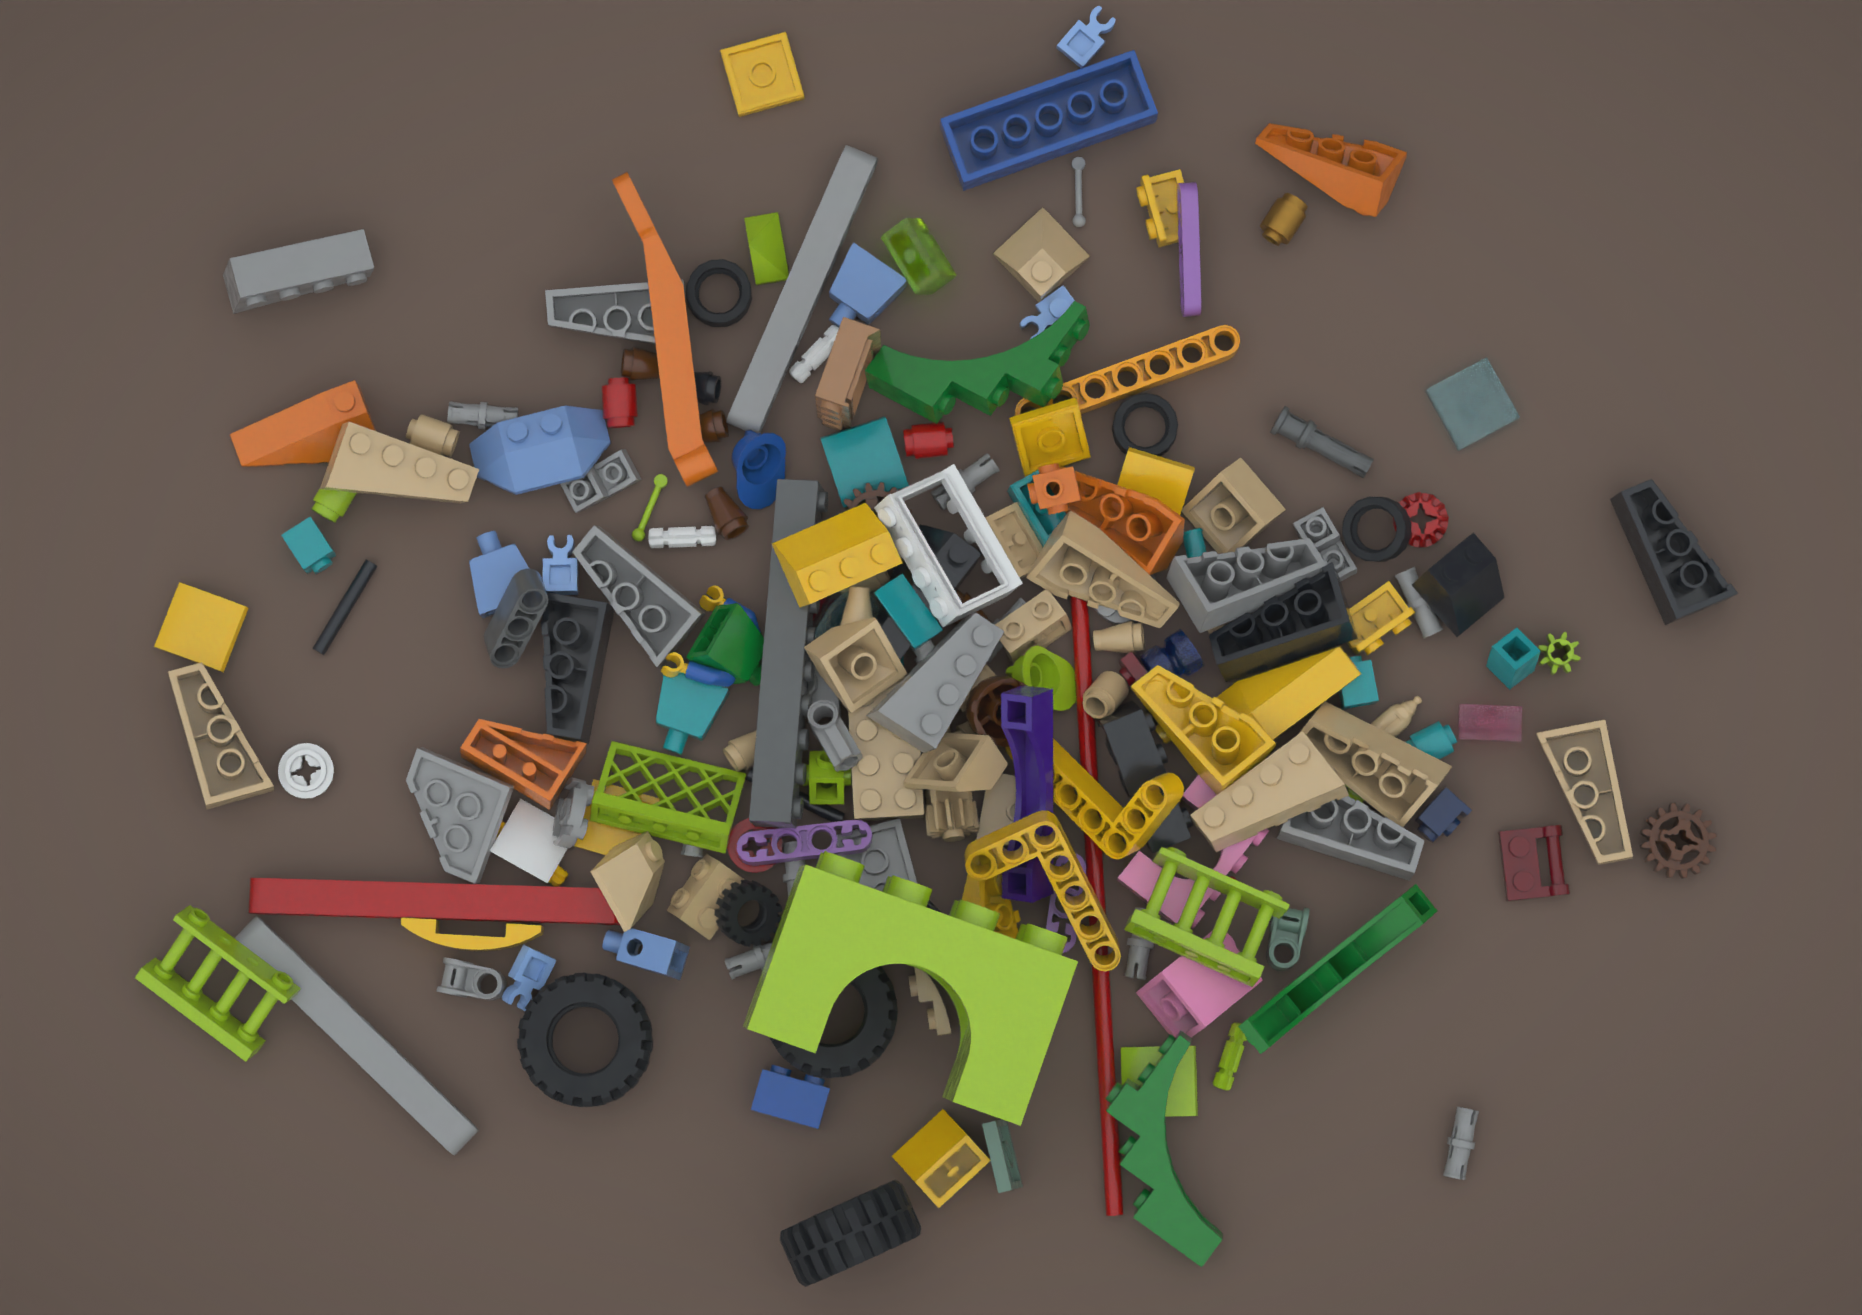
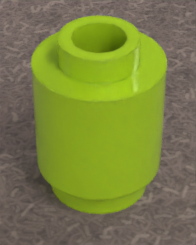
(332, 503)

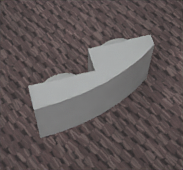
(602, 481)
(1327, 541)

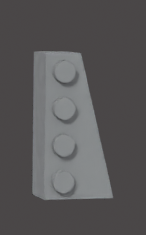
(297, 270)
(606, 310)
(1232, 583)
(643, 599)
(1356, 835)

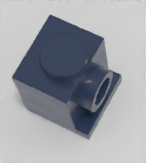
(1441, 815)

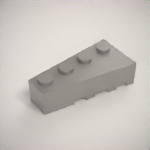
(936, 687)

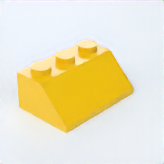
(836, 554)

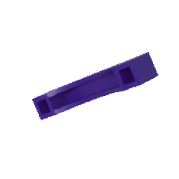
(1029, 732)

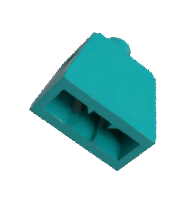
(687, 710)

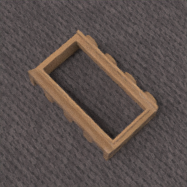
(845, 373)

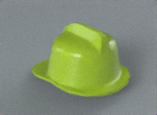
(1049, 671)

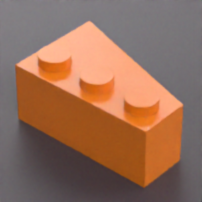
(527, 760)

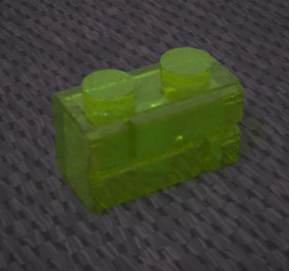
(918, 256)

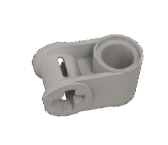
(465, 980)

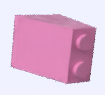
(1191, 995)

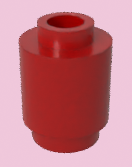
(619, 403)
(928, 440)

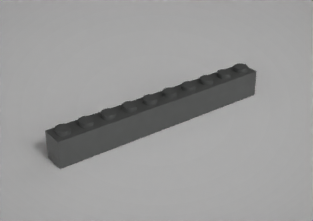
(785, 671)

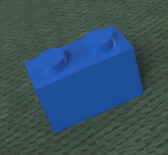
(791, 1098)

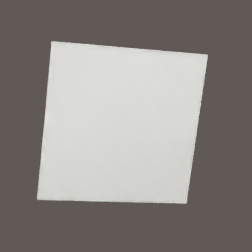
(529, 841)

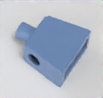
(864, 287)
(493, 571)
(657, 955)

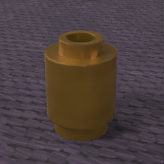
(1283, 219)

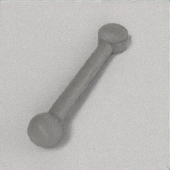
(1078, 165)

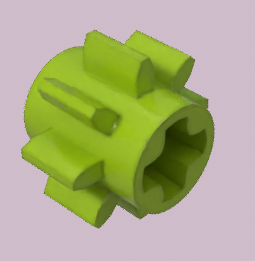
(1559, 644)

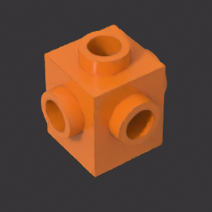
(1068, 488)

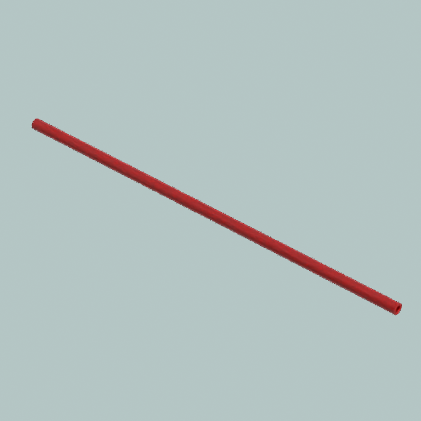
(1095, 875)

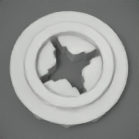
(293, 760)

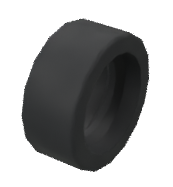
(719, 267)
(1150, 401)
(1350, 526)

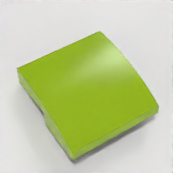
(1183, 1089)

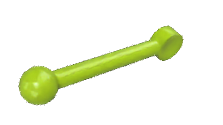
(660, 482)

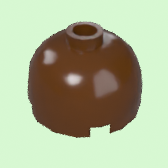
(984, 707)

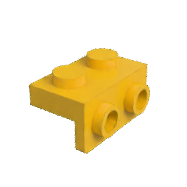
(1160, 197)
(1377, 616)

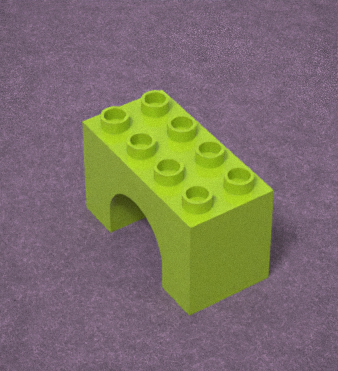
(1000, 985)

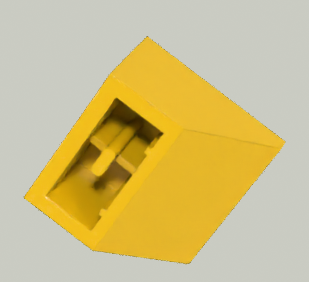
(941, 1158)

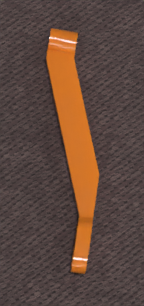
(671, 343)

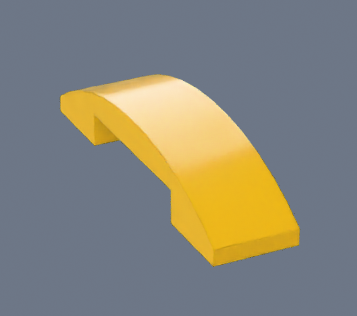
(515, 935)

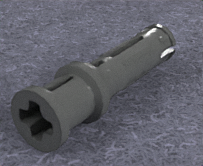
(1307, 435)

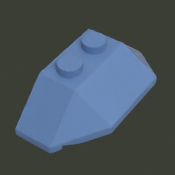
(541, 448)

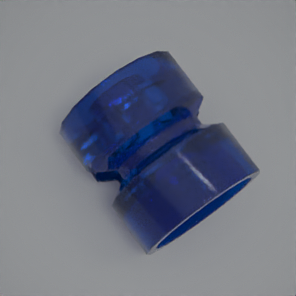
(1176, 655)

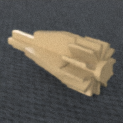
(950, 814)

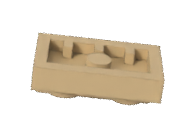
(1015, 537)
(1033, 624)

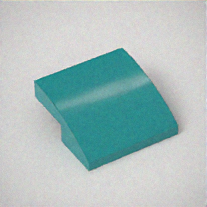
(862, 457)

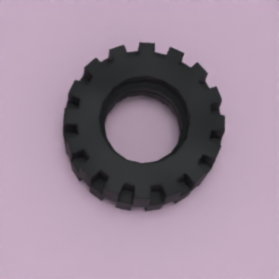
(764, 922)

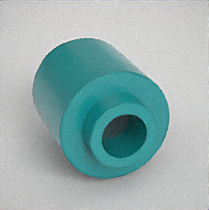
(1434, 740)

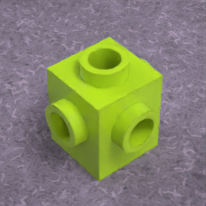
(824, 782)

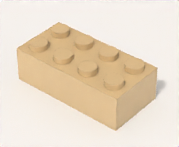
(882, 770)

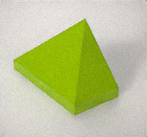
(766, 248)

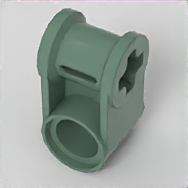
(1287, 934)

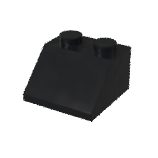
(1462, 585)

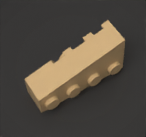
(390, 467)

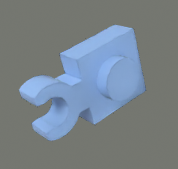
(1083, 41)
(1050, 310)
(561, 572)
(529, 972)

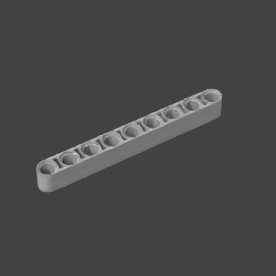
(802, 290)
(362, 1040)

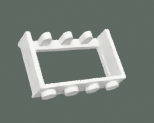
(923, 563)

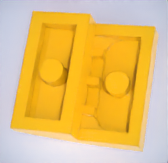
(201, 627)

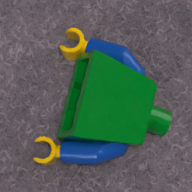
(726, 648)

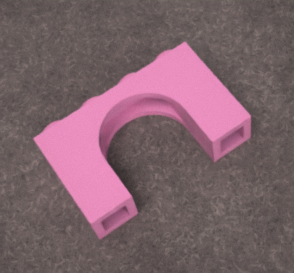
(1142, 873)

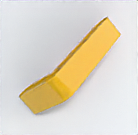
(1115, 819)
(1059, 876)

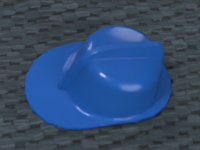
(758, 465)

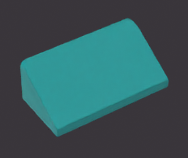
(1038, 519)
(908, 611)

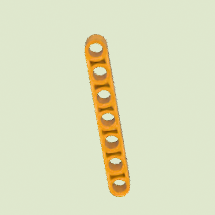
(1141, 369)

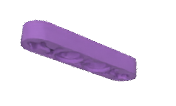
(1189, 249)
(805, 848)

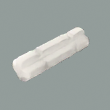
(814, 355)
(682, 537)

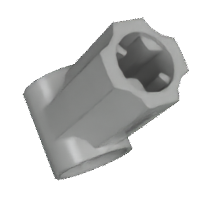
(833, 736)

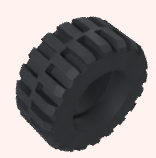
(537, 1032)
(863, 1047)
(850, 1233)

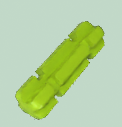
(1230, 1058)

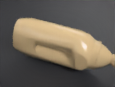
(1397, 717)

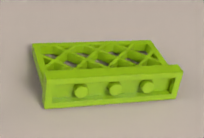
(661, 818)

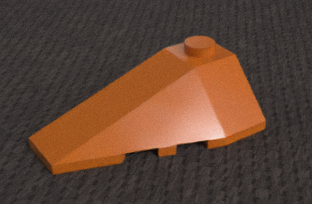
(1347, 172)
(304, 430)
(1134, 521)

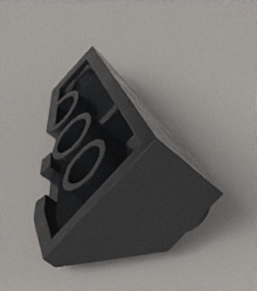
(956, 560)

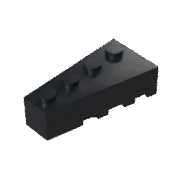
(1668, 554)
(1286, 628)
(573, 661)
(1140, 760)

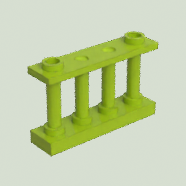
(1179, 936)
(200, 1009)

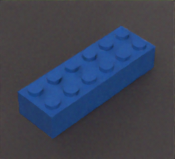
(1048, 120)

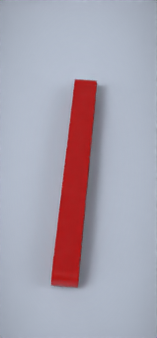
(429, 901)

